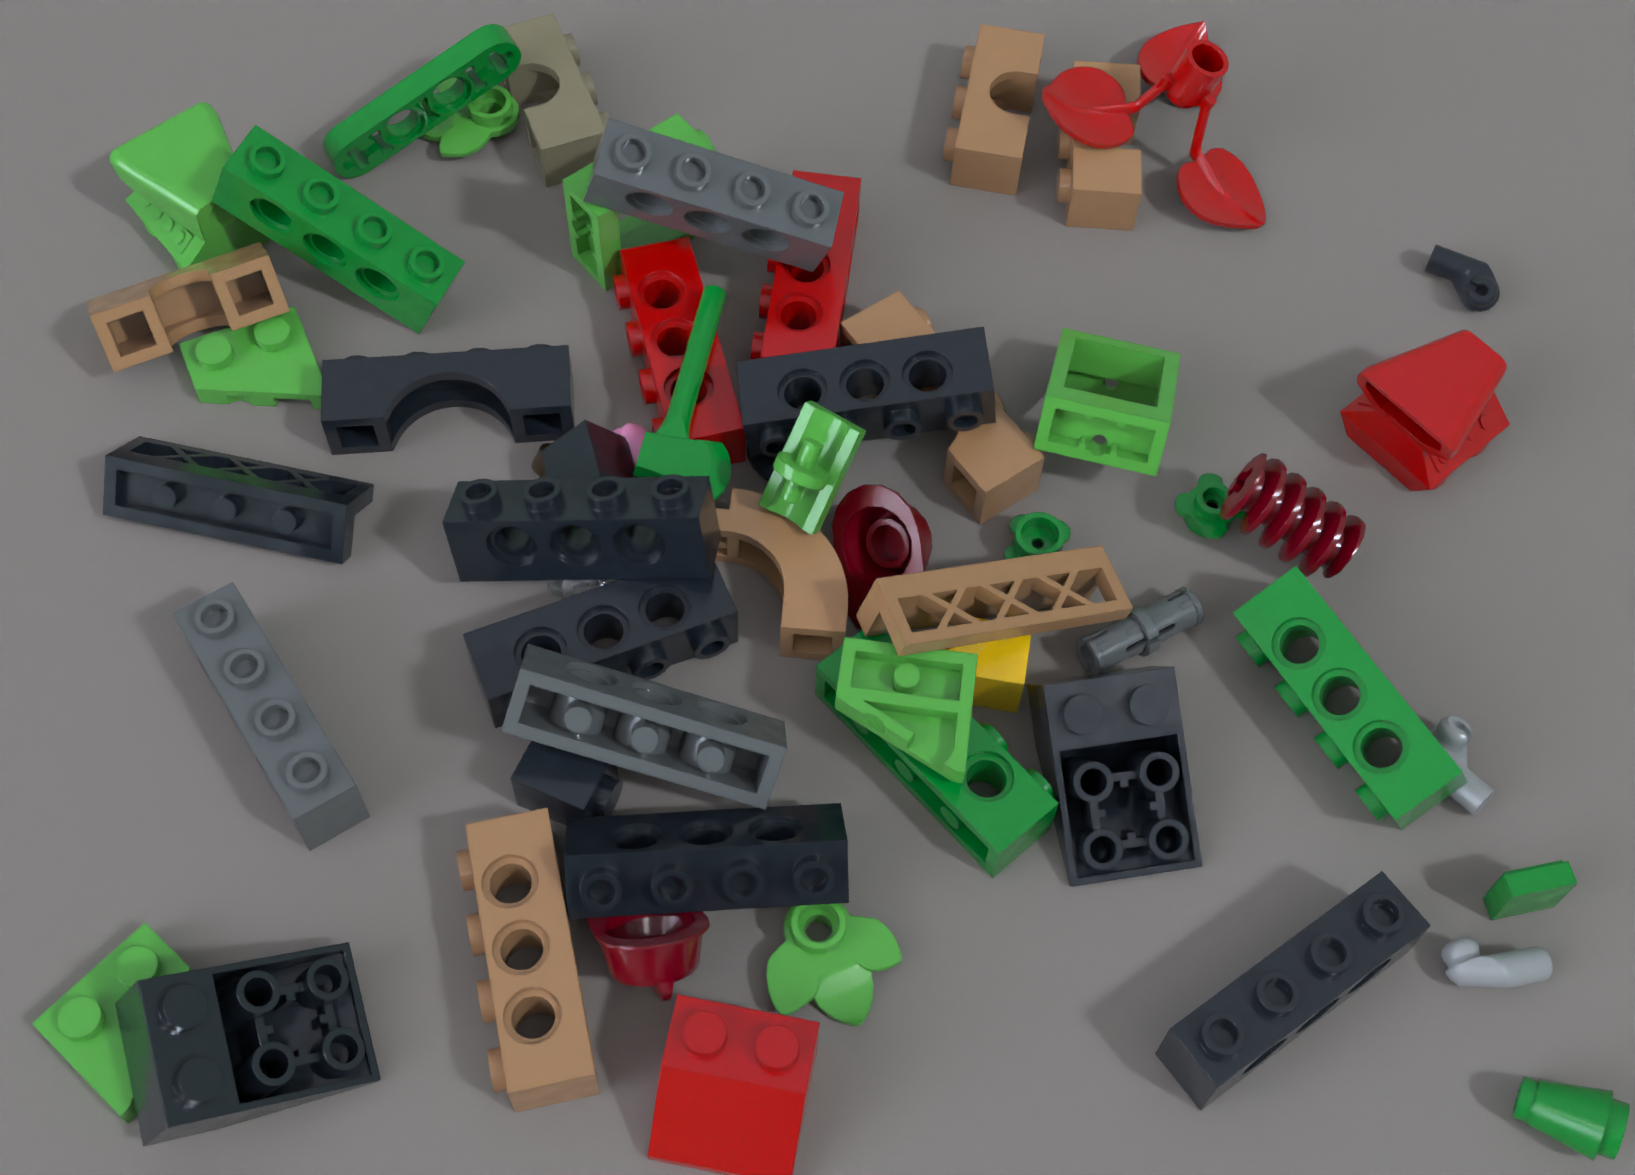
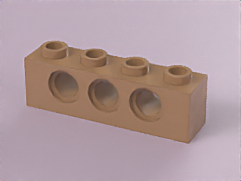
(562, 1061)

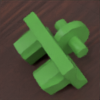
(812, 467)

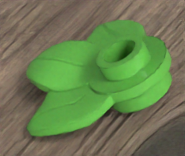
(475, 124)
(832, 970)

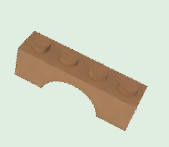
(984, 466)

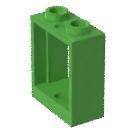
(598, 233)
(1133, 427)

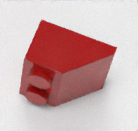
(732, 1089)

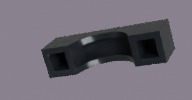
(377, 398)

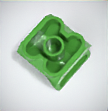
(174, 183)

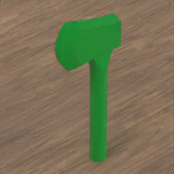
(669, 448)

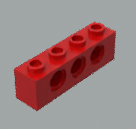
(663, 296)
(808, 298)

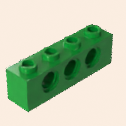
(336, 229)
(1295, 610)
(987, 827)

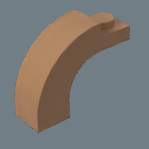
(799, 568)

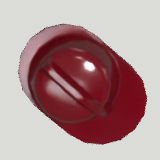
(877, 538)
(651, 948)

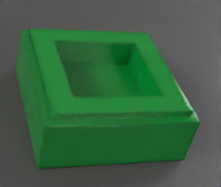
(1529, 889)

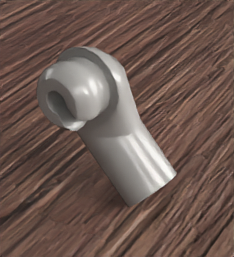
(1453, 736)
(1496, 970)

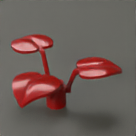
(1190, 68)

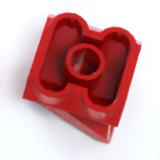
(1428, 409)

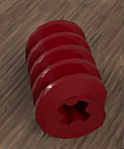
(1294, 515)

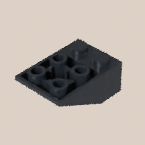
(1118, 773)
(244, 1040)

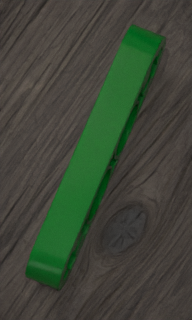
(418, 96)

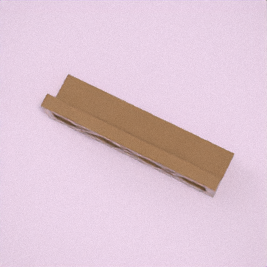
(994, 589)

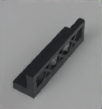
(234, 498)

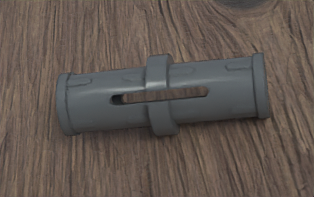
(1140, 631)

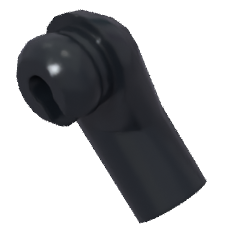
(1470, 277)

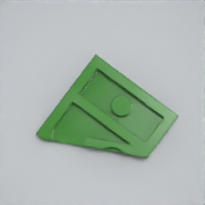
(255, 363)

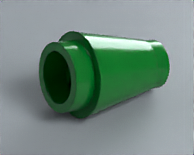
(1573, 1115)

